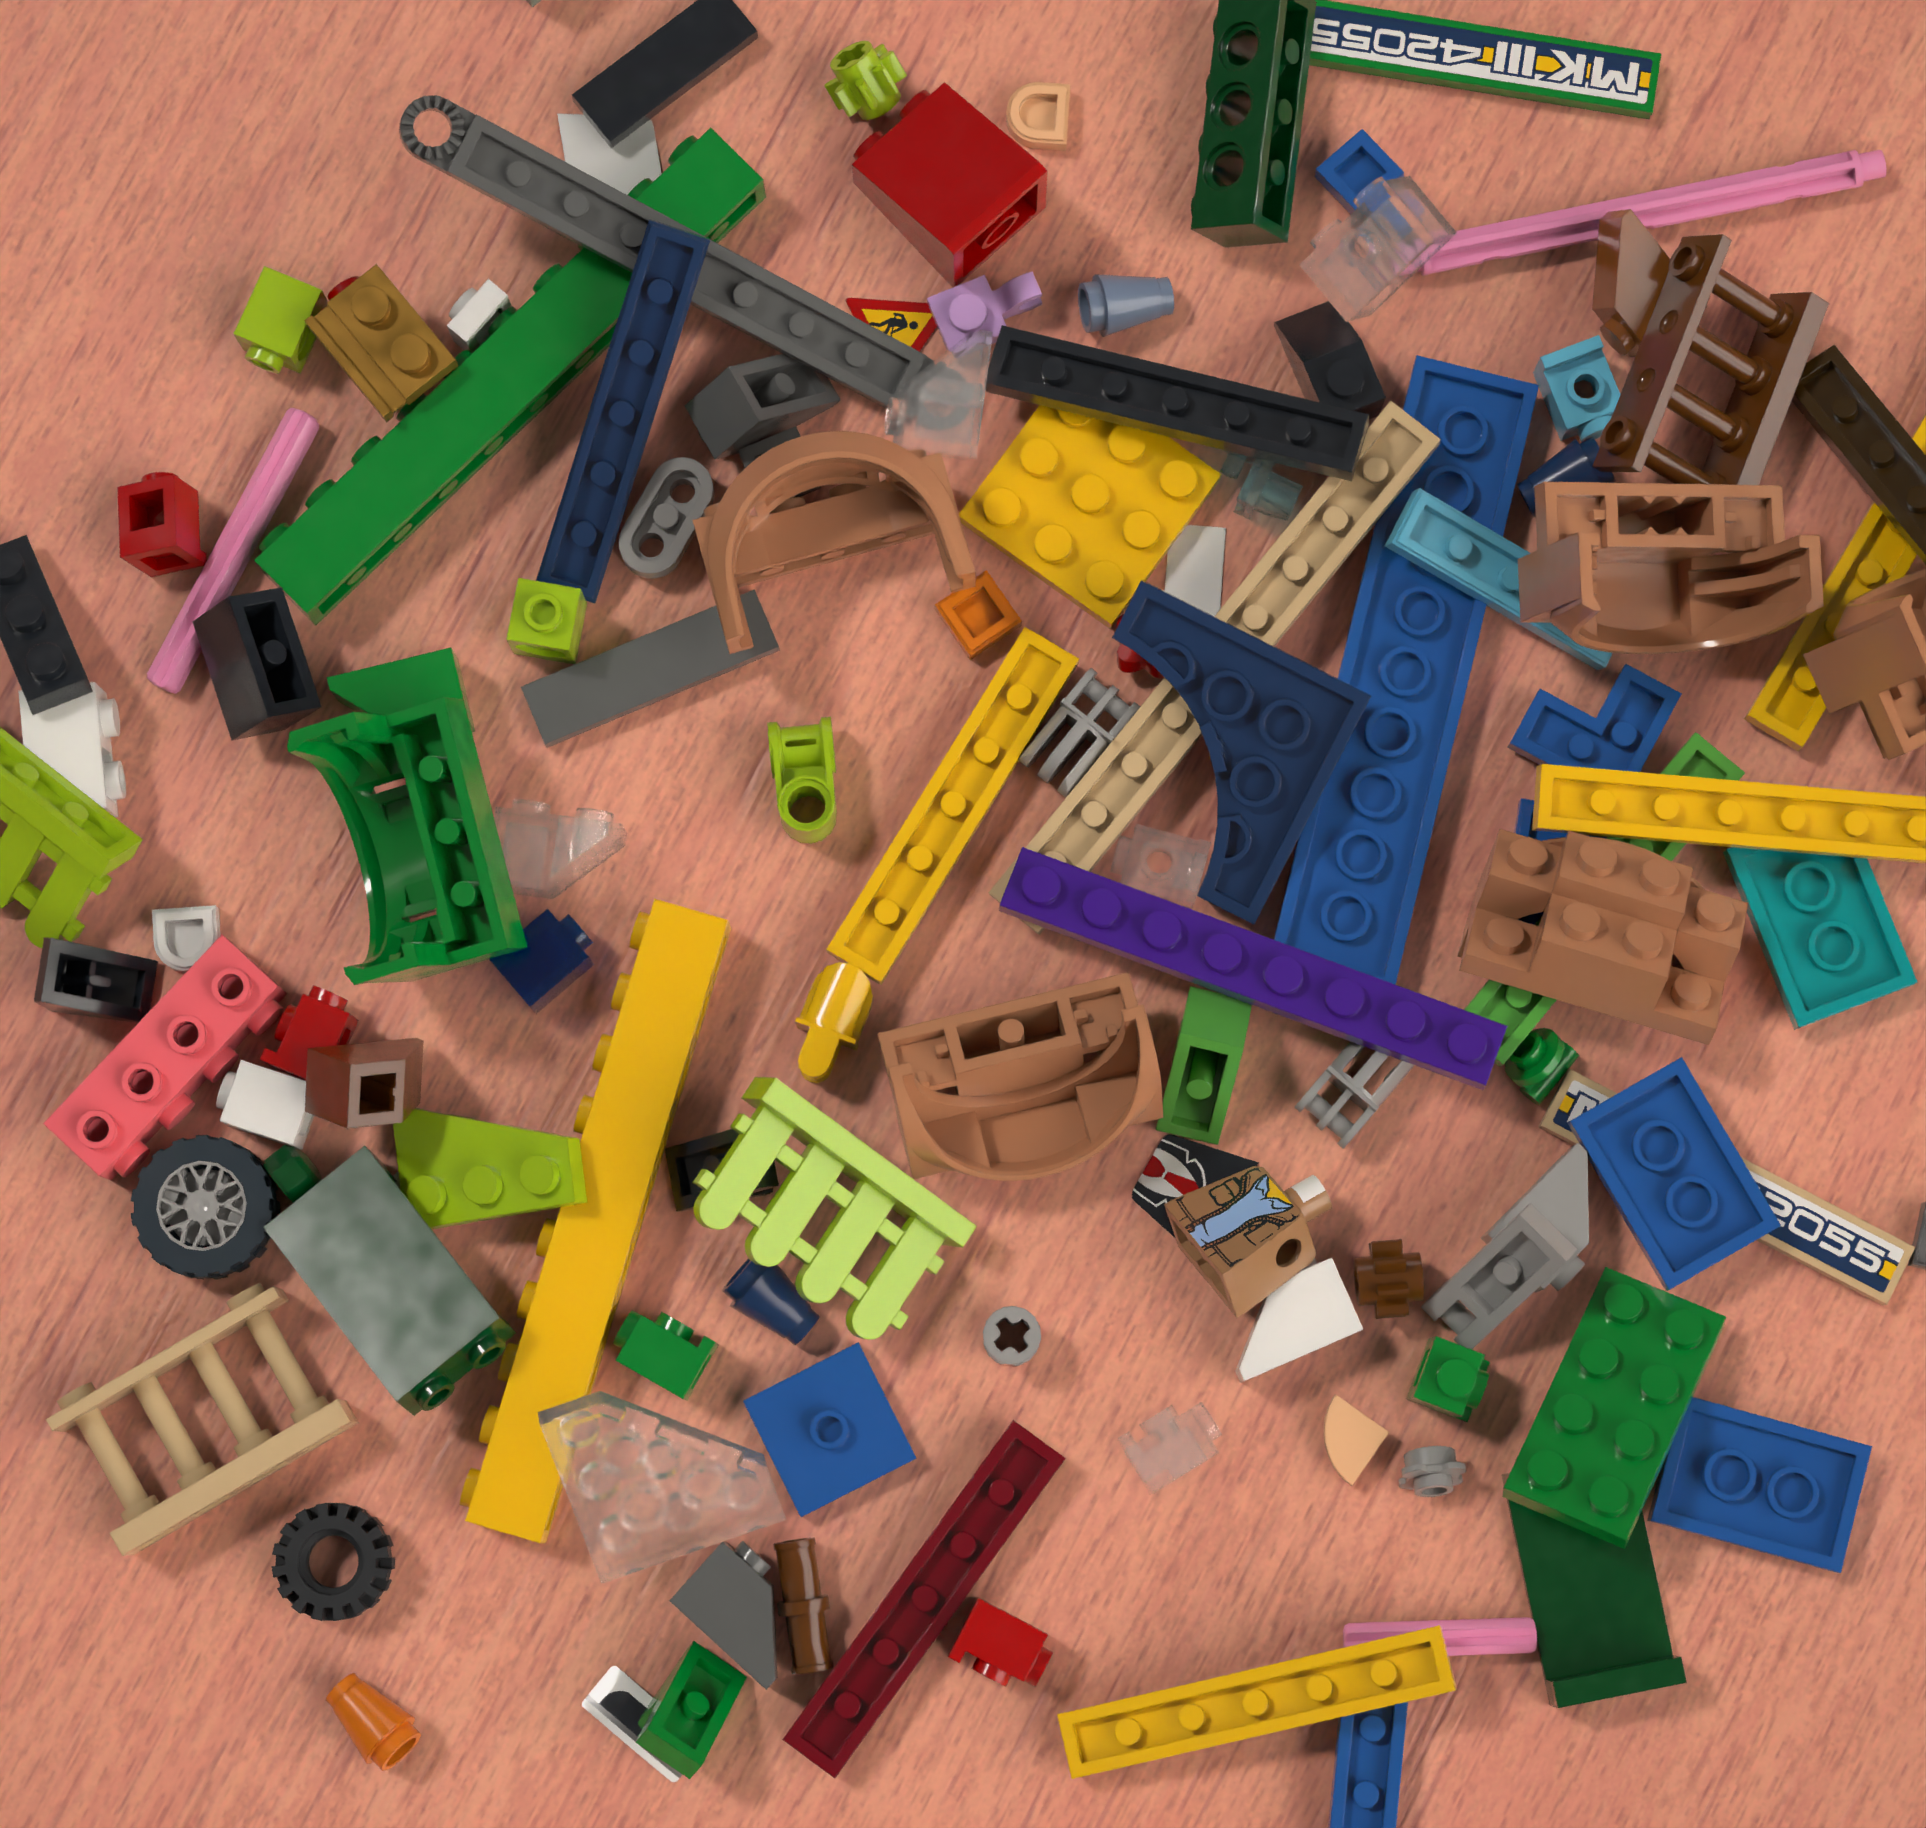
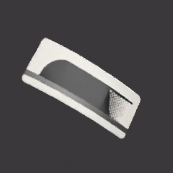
(618, 1706)

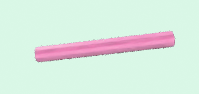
(234, 546)

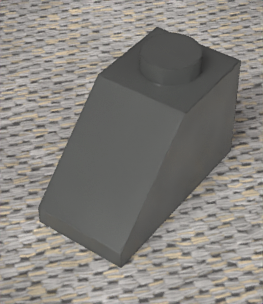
(758, 402)
(735, 1608)

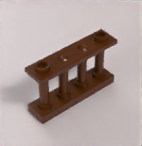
(1762, 378)

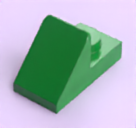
(690, 1710)

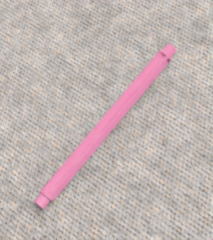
(1659, 208)

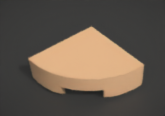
(1350, 1438)

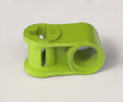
(803, 767)

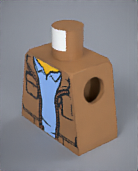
(1248, 1233)

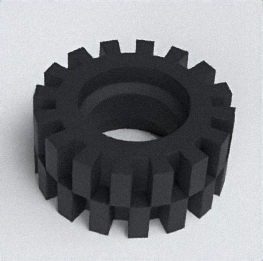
(293, 1557)

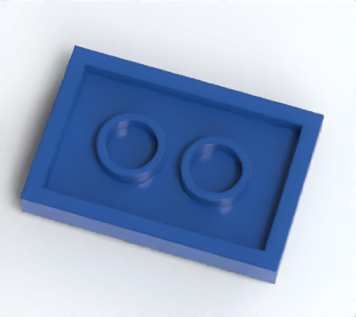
(1674, 1174)
(1761, 1484)

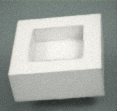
(475, 313)

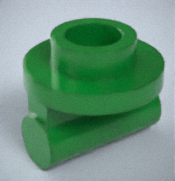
(1539, 1063)

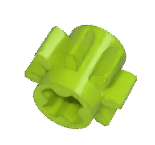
(865, 80)

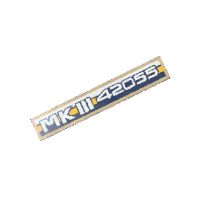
(1810, 1227)

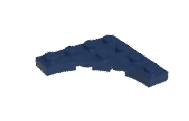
(1268, 731)

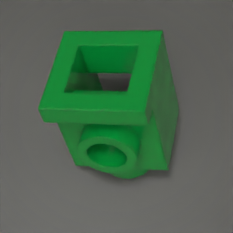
(663, 1352)
(1449, 1379)

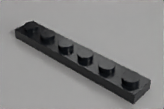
(1177, 403)

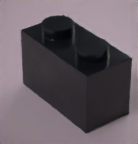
(256, 663)

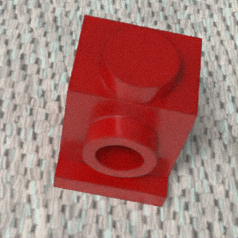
(160, 525)
(313, 1023)
(1002, 1645)

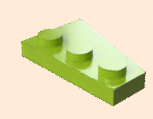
(483, 1170)

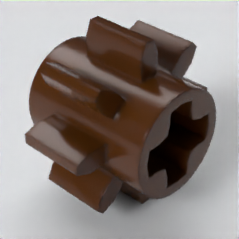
(1388, 1279)

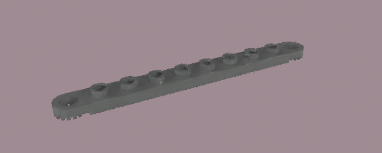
(615, 226)

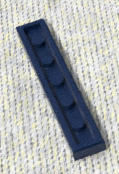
(623, 408)

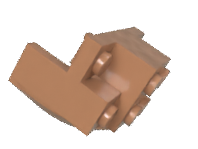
(1634, 571)
(1880, 663)

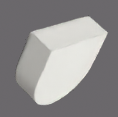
(184, 934)

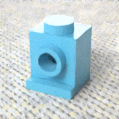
(1556, 379)

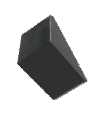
(94, 981)

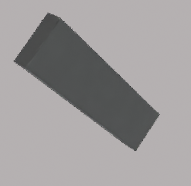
(643, 672)

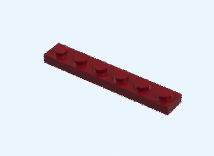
(923, 1599)

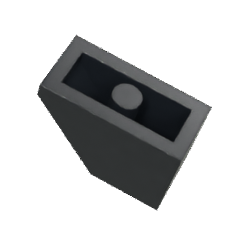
(1330, 360)

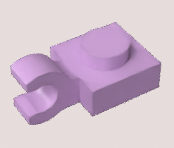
(977, 307)

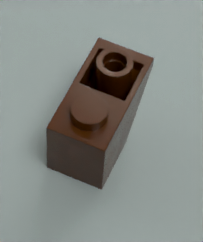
(364, 1082)

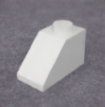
(1299, 1319)

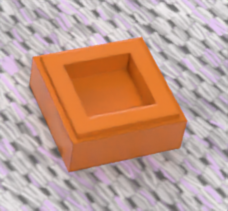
(978, 615)

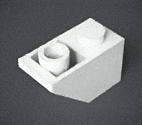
(78, 744)

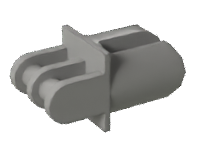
(1082, 729)
(1352, 1089)

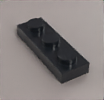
(36, 632)

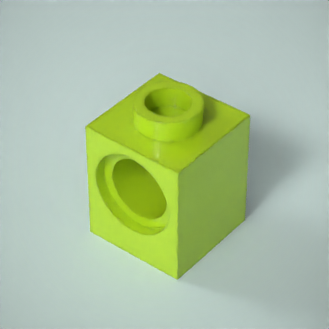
(274, 322)
(546, 621)

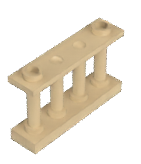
(200, 1482)

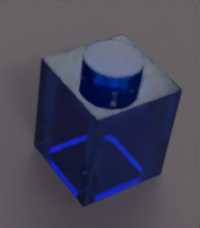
(549, 963)

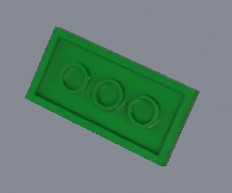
(1614, 1407)

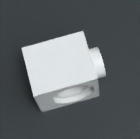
(265, 1104)

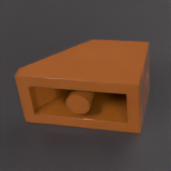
(1627, 279)

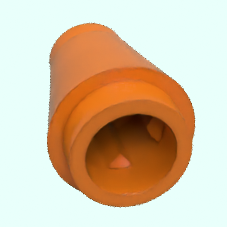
(373, 1722)

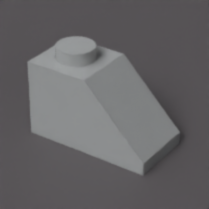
(1563, 1201)

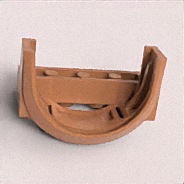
(853, 521)

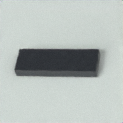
(663, 67)

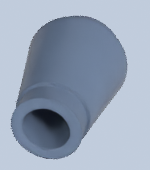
(1123, 302)

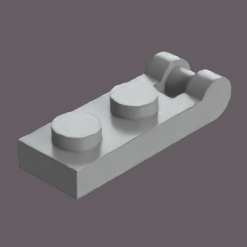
(1500, 1277)

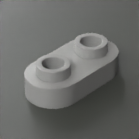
(663, 518)

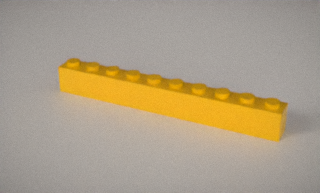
(595, 1241)

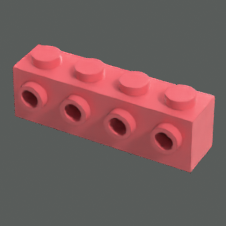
(166, 1059)

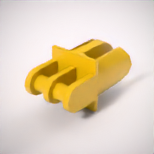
(833, 1018)

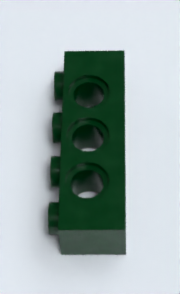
(1253, 121)

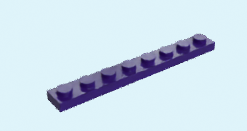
(1253, 968)

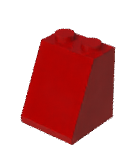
(950, 181)

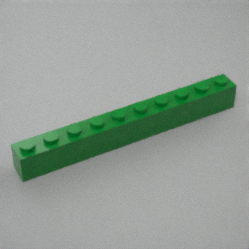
(490, 394)

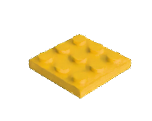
(1089, 505)

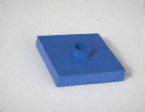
(829, 1429)

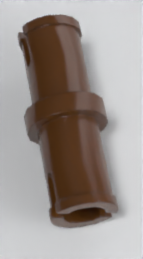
(803, 1605)

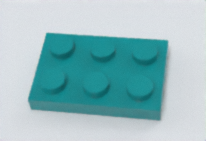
(1820, 930)

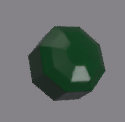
(292, 1171)

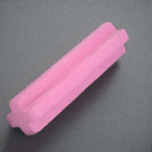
(1460, 1636)

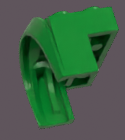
(420, 842)

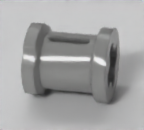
(1013, 1316)

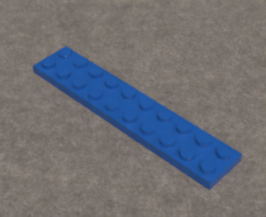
(1414, 655)

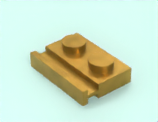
(381, 343)

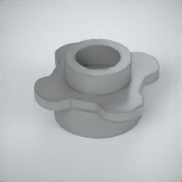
(1431, 1471)

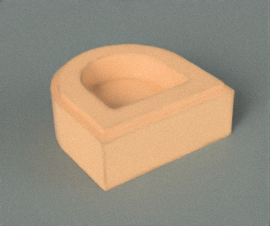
(1039, 115)

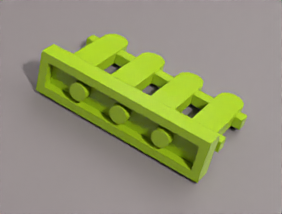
(66, 825)
(811, 1179)

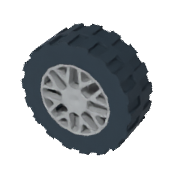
(204, 1207)

